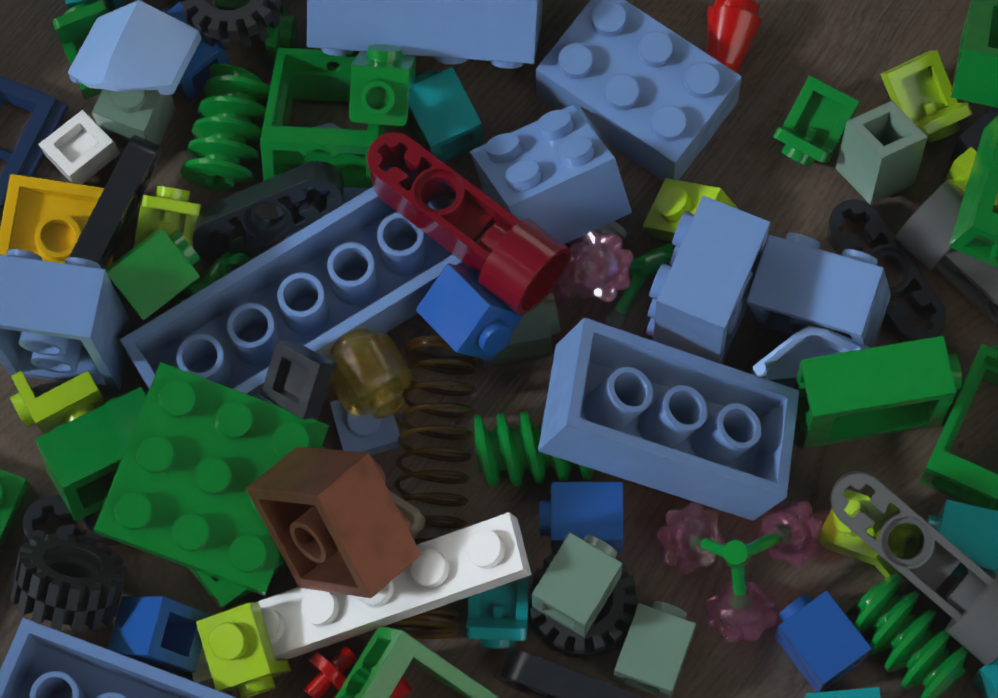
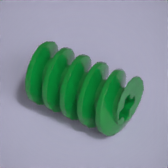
(225, 128)
(517, 451)
(908, 638)

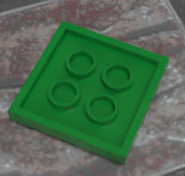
(189, 472)

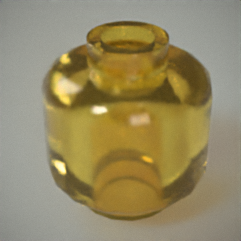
(369, 374)

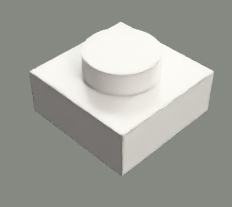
(79, 148)

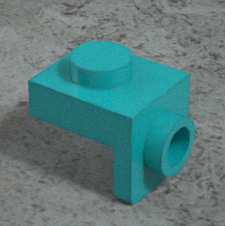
(499, 614)

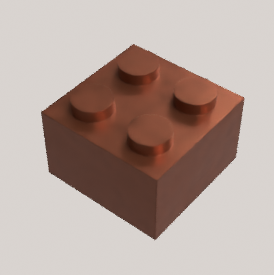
(334, 521)

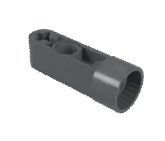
(928, 238)
(969, 601)

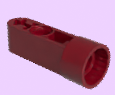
(513, 258)

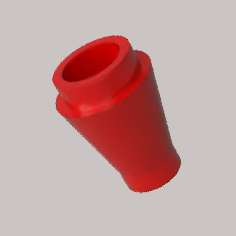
(731, 30)

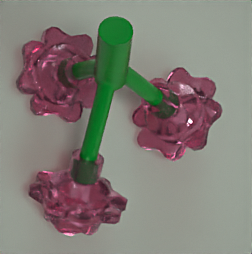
(604, 268)
(741, 608)

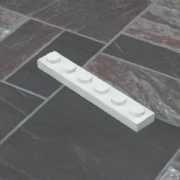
(444, 573)

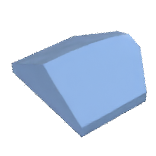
(135, 51)
(810, 342)

